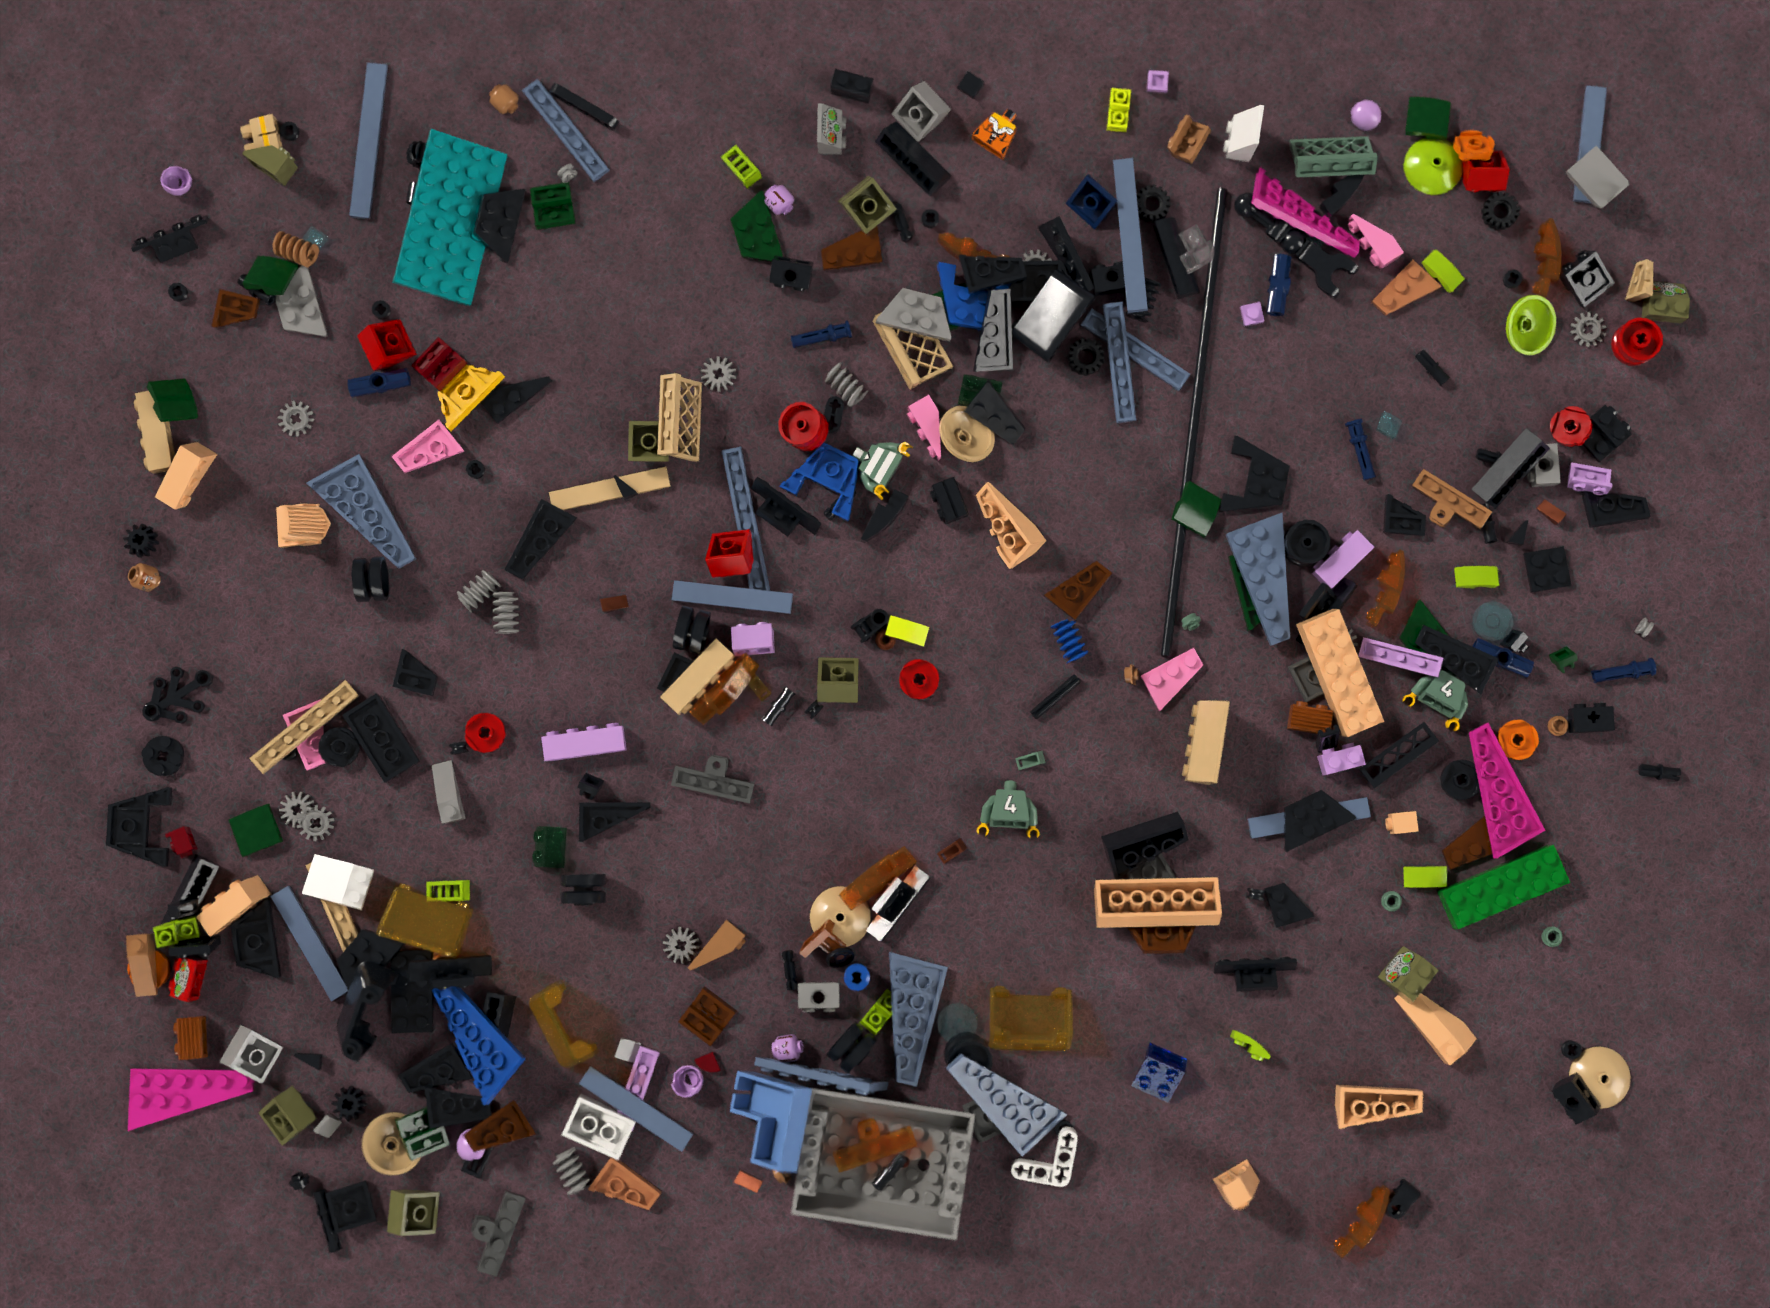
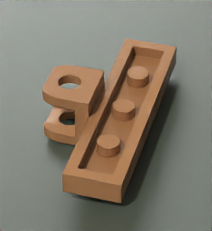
(1450, 501)

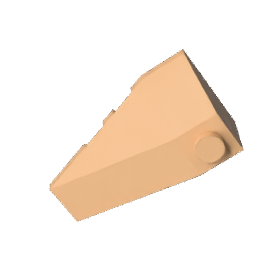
(1015, 532)
(1439, 1027)

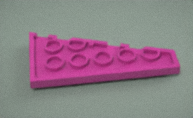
(1293, 209)
(1505, 804)
(171, 1092)

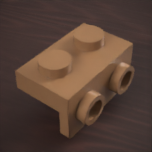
(1188, 139)

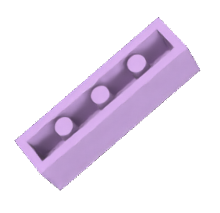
(583, 743)

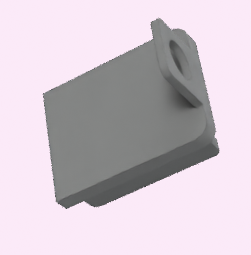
(1597, 178)

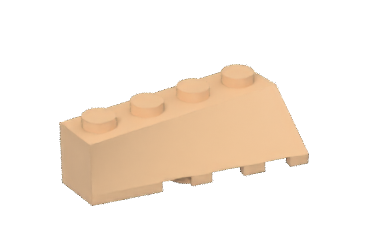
(1367, 1104)

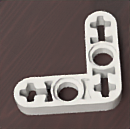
(1051, 1169)

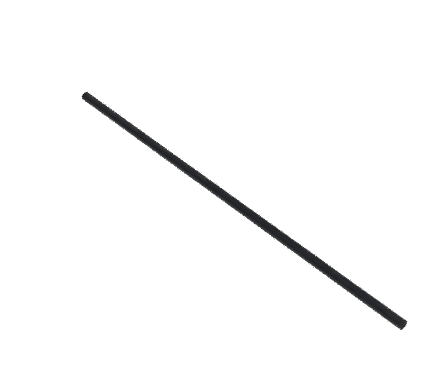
(1194, 417)

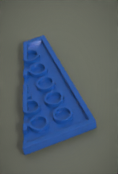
(480, 1042)

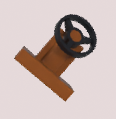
(829, 943)

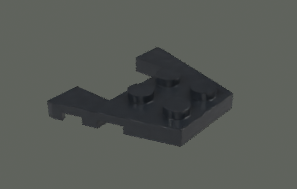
(1264, 481)
(130, 825)

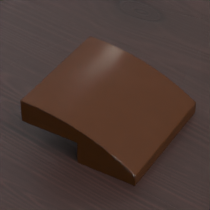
(701, 1023)

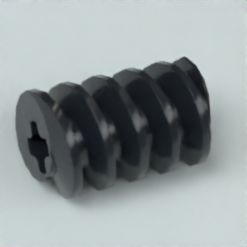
(1150, 285)

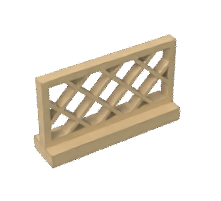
(902, 359)
(671, 417)

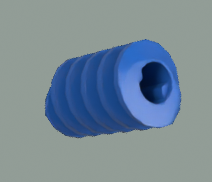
(1070, 641)
(848, 977)

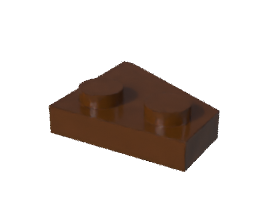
(234, 308)

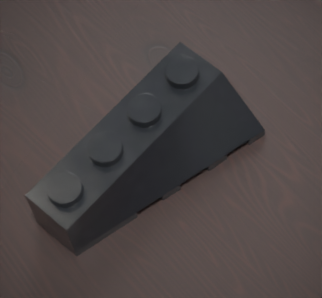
(1143, 842)

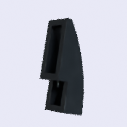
(1342, 193)
(884, 516)

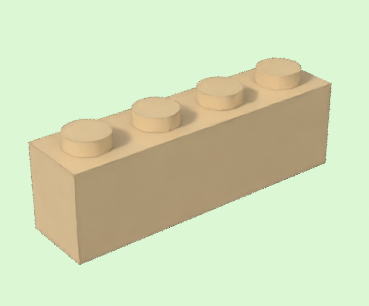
(156, 435)
(697, 677)

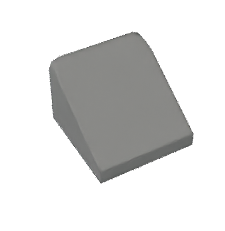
(627, 1049)
(327, 1125)

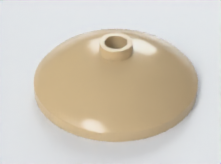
(976, 437)
(853, 925)
(1602, 1061)
(375, 1150)

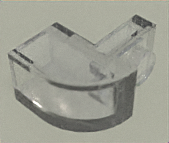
(1198, 249)

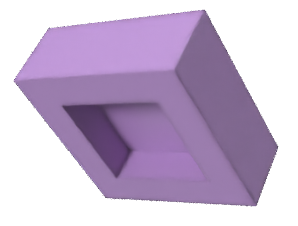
(1157, 81)
(1252, 314)

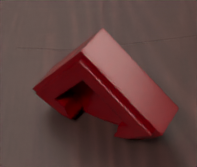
(708, 1062)

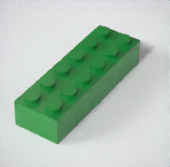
(1503, 886)

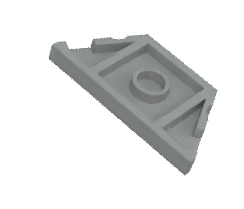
(300, 306)
(917, 314)

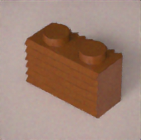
(1309, 718)
(191, 1037)

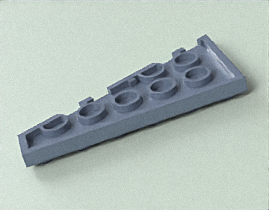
(359, 501)
(1262, 563)
(914, 999)
(825, 1077)
(1014, 1111)

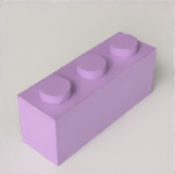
(1342, 559)

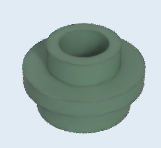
(1191, 622)
(1384, 901)
(1558, 936)

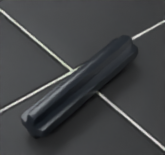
(1055, 696)

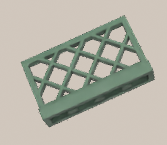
(1336, 164)

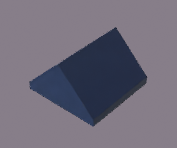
(1091, 202)

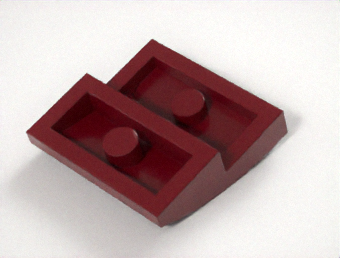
(439, 364)

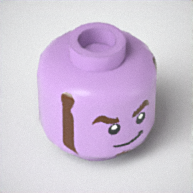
(779, 199)
(787, 1048)

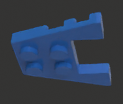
(960, 306)
(832, 470)

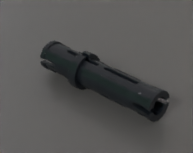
(324, 1213)

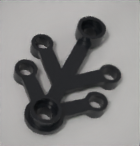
(174, 697)

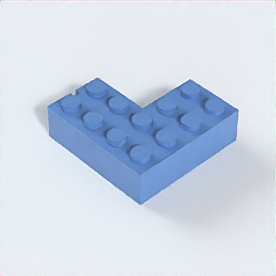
(781, 1118)

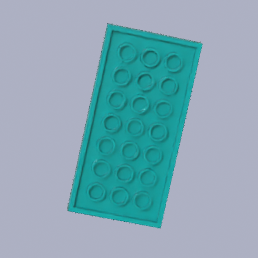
(439, 243)

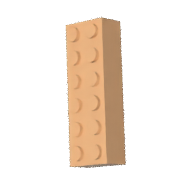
(1340, 672)
(1157, 902)

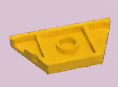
(466, 392)

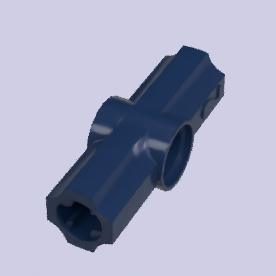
(1279, 285)
(391, 380)
(1514, 662)

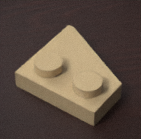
(1641, 282)

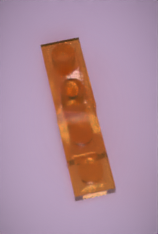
(964, 246)
(1548, 252)
(1392, 582)
(727, 689)
(877, 877)
(1370, 1217)

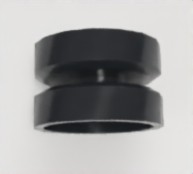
(1316, 537)
(370, 579)
(695, 630)
(583, 889)
(969, 1045)
(851, 1047)

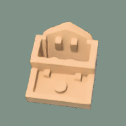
(301, 525)

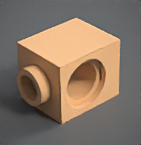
(1402, 822)

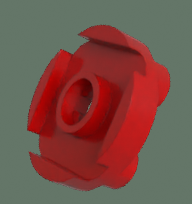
(1565, 417)
(924, 669)
(473, 732)

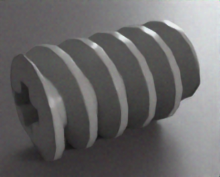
(845, 386)
(478, 590)
(505, 613)
(571, 1171)

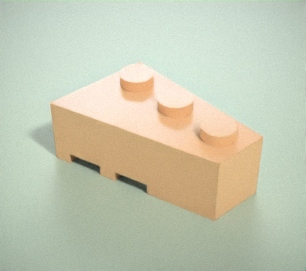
(232, 904)
(1238, 1185)

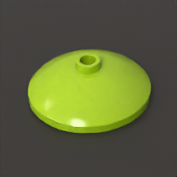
(1426, 175)
(1538, 324)

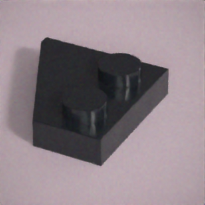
(1402, 519)
(414, 676)
(1285, 905)

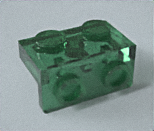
(970, 387)
(549, 847)

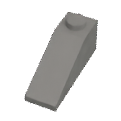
(447, 793)

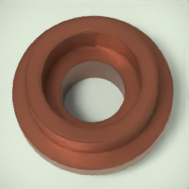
(881, 645)

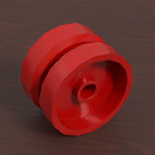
(1637, 341)
(803, 426)

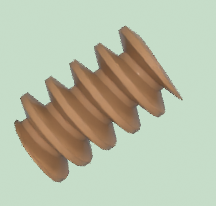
(295, 249)

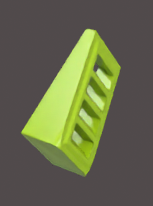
(750, 175)
(462, 885)

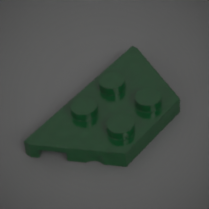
(756, 230)
(1248, 609)
(1419, 617)

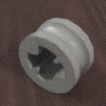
(567, 173)
(1644, 627)

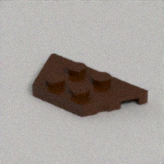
(1162, 938)

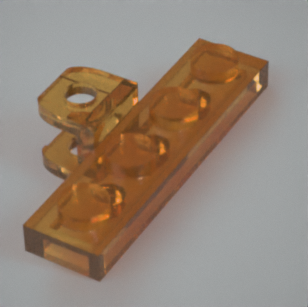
(873, 1145)

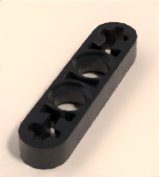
(584, 106)

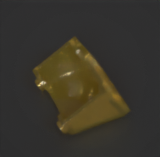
(425, 921)
(542, 1007)
(1030, 1020)

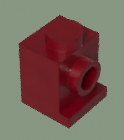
(182, 841)

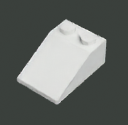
(1244, 134)
(338, 882)
(598, 1127)

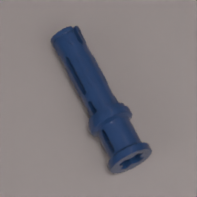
(830, 333)
(1358, 439)
(1633, 669)

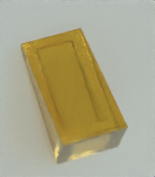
(758, 687)

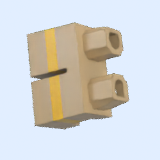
(263, 131)

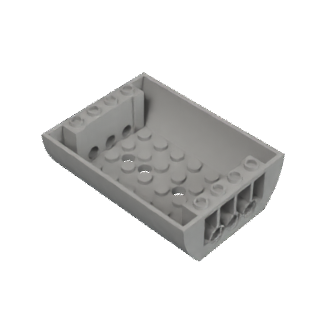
(910, 1203)

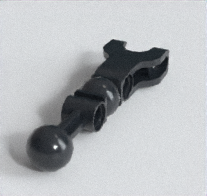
(1294, 242)

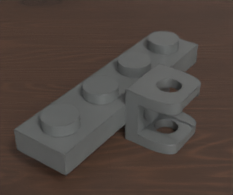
(713, 781)
(497, 1232)

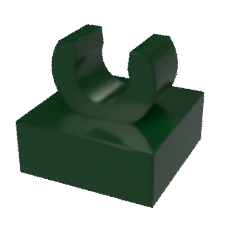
(1563, 658)

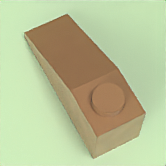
(722, 943)
(142, 963)

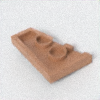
(1405, 288)
(625, 1184)

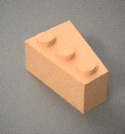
(185, 474)

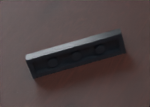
(1403, 761)

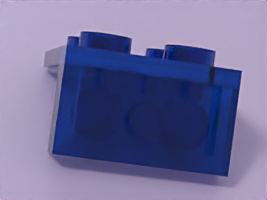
(1160, 1072)

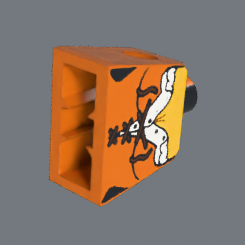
(996, 133)

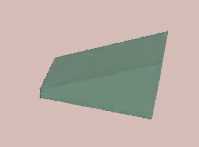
(1031, 760)

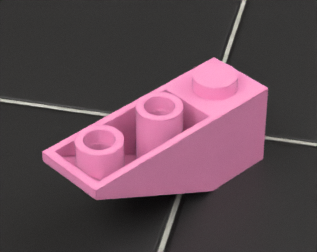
(1384, 246)
(926, 416)

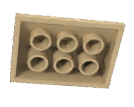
(1206, 742)

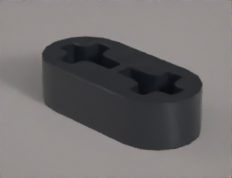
(838, 415)

